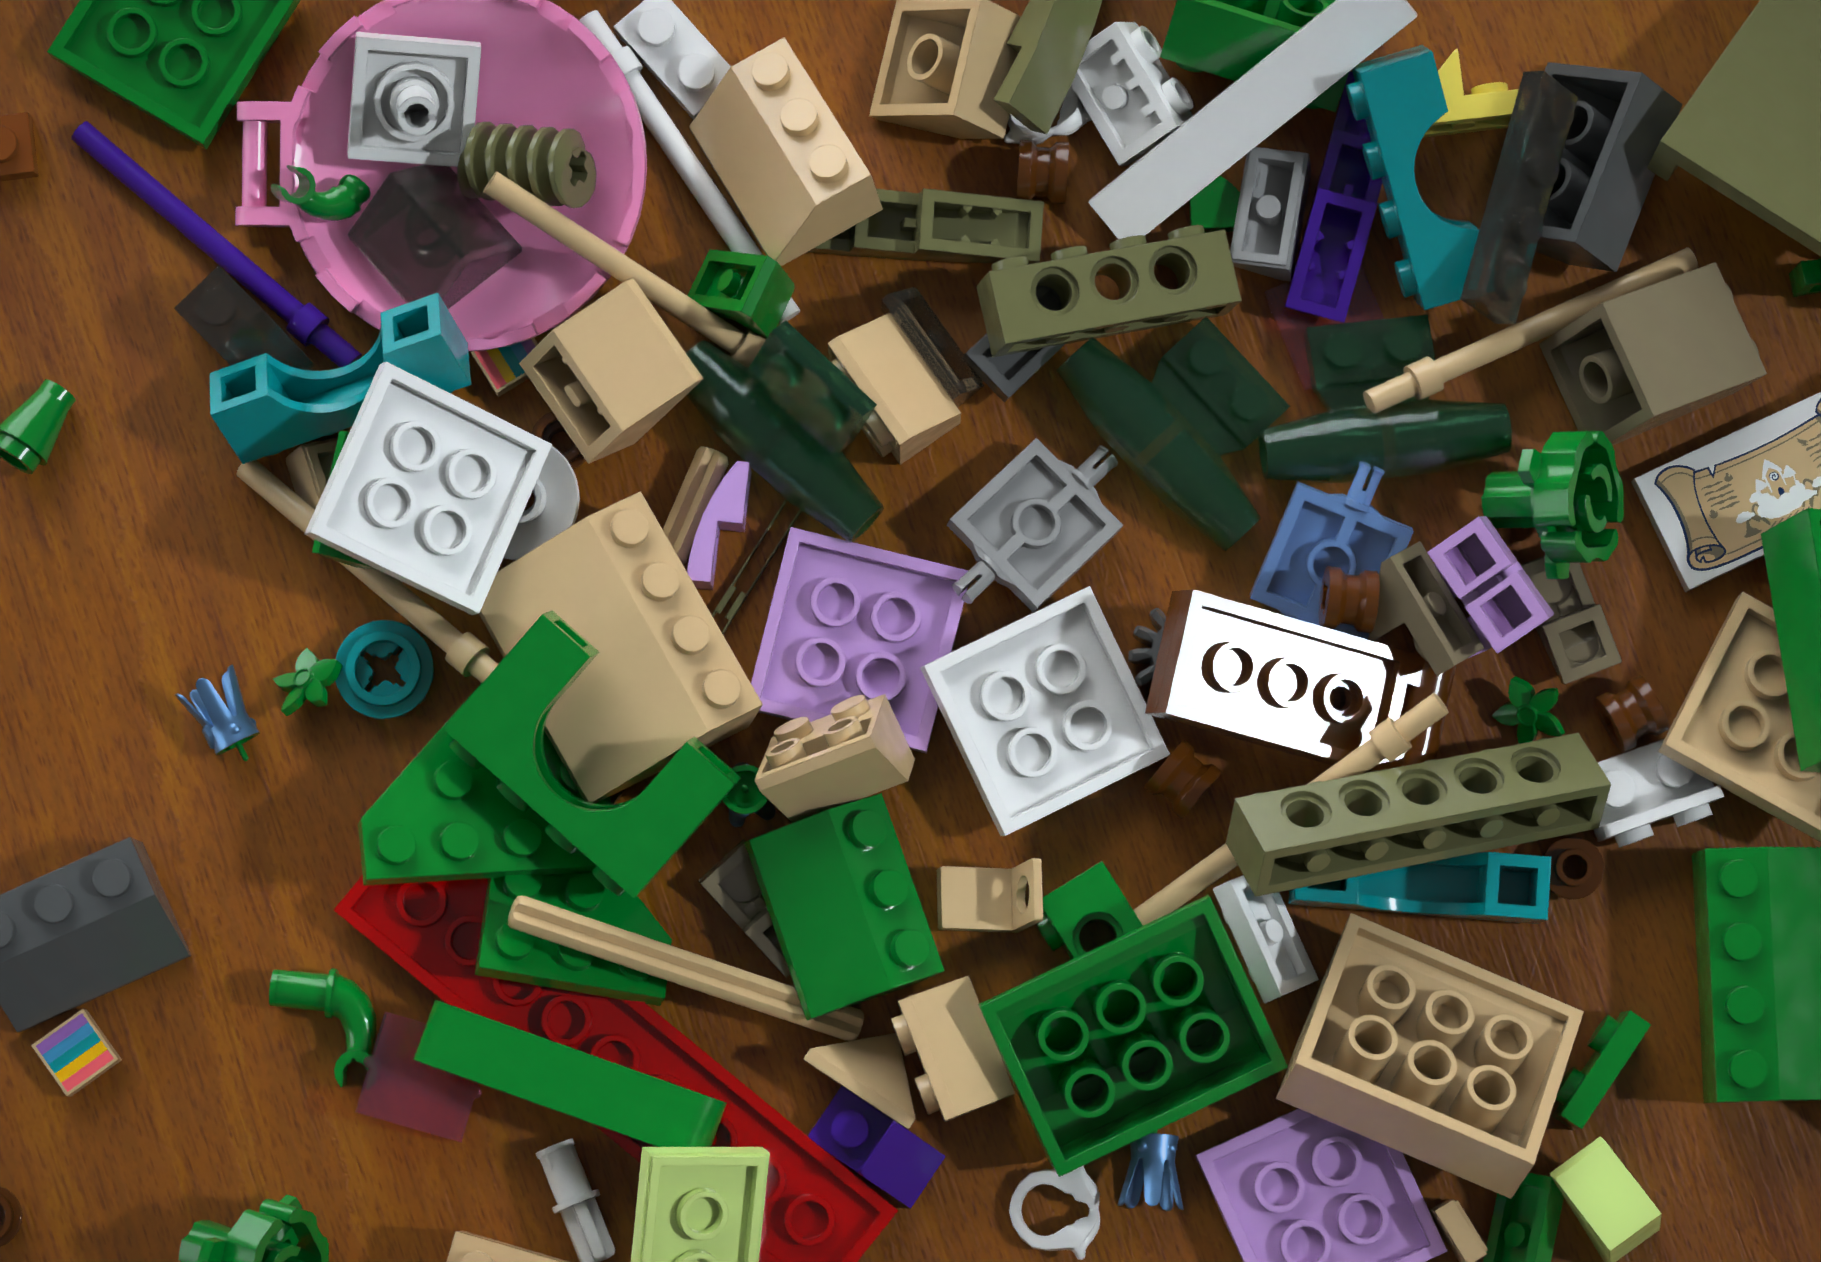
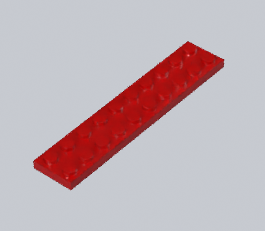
(811, 1200)

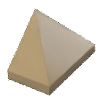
(872, 1071)

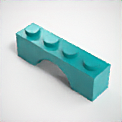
(1400, 102)
(276, 406)
(1464, 886)

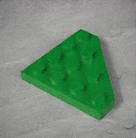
(455, 825)

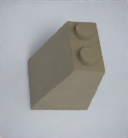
(1653, 355)

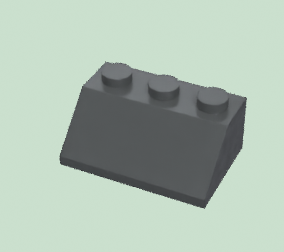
(1604, 163)
(84, 933)

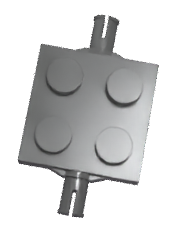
(1035, 525)

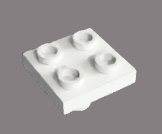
(412, 98)

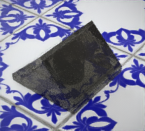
(431, 235)

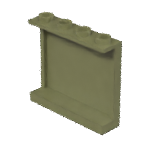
(1758, 121)

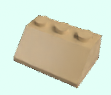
(783, 155)

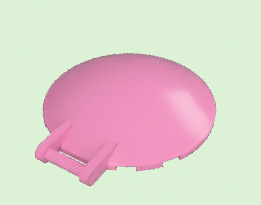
(533, 71)

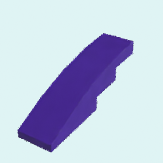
(1336, 222)

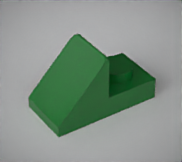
(743, 289)

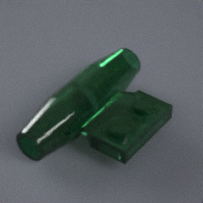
(791, 423)
(1181, 423)
(1402, 439)

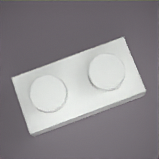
(673, 52)
(1265, 939)

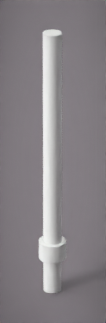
(677, 149)

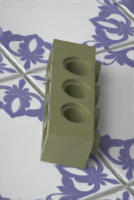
(1021, 324)

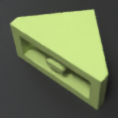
(1607, 1200)

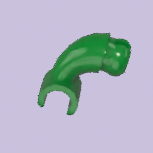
(331, 205)

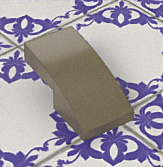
(1578, 632)
(738, 893)

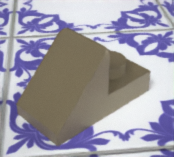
(1419, 597)

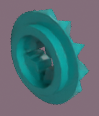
(382, 640)

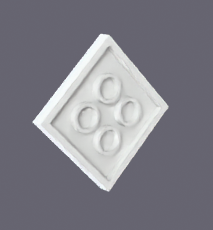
(428, 488)
(1045, 711)

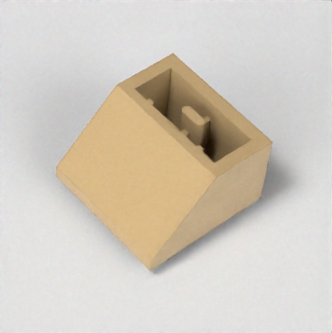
(611, 371)
(909, 399)
(834, 758)
(953, 1048)

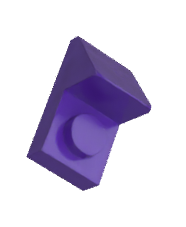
(876, 1147)

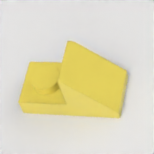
(1484, 109)

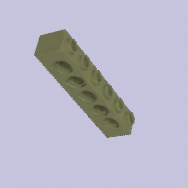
(1416, 813)

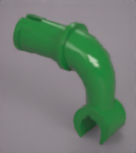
(336, 998)

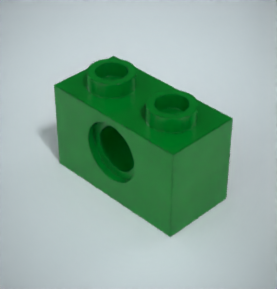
(1084, 900)

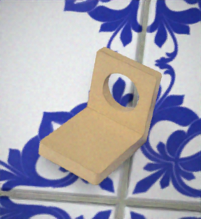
(989, 897)

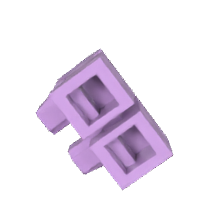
(1490, 584)

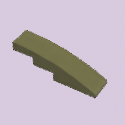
(1049, 50)
(944, 228)

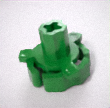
(1563, 494)
(273, 1234)

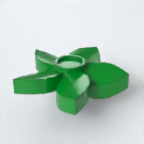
(308, 681)
(1529, 711)

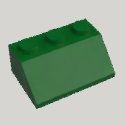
(1237, 34)
(844, 906)

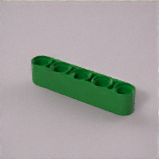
(567, 1079)

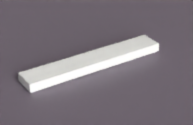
(1247, 113)

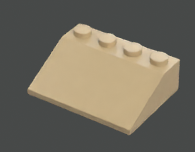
(660, 654)
(1431, 1056)

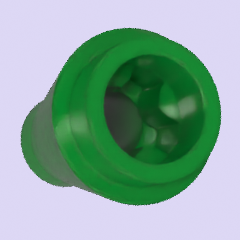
(34, 427)

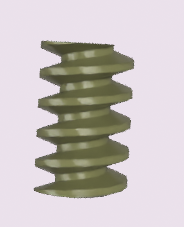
(540, 161)

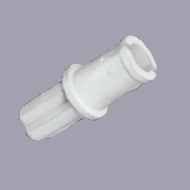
(576, 1202)

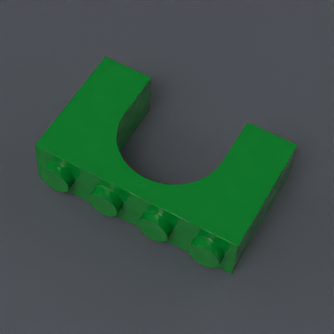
(505, 733)

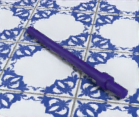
(304, 321)

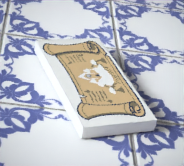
(1732, 490)

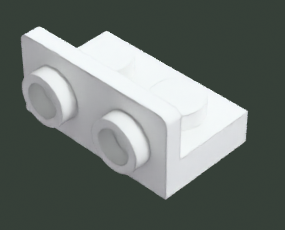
(1130, 91)
(1650, 789)

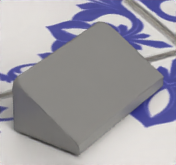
(1271, 212)

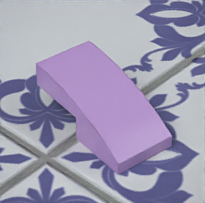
(724, 512)

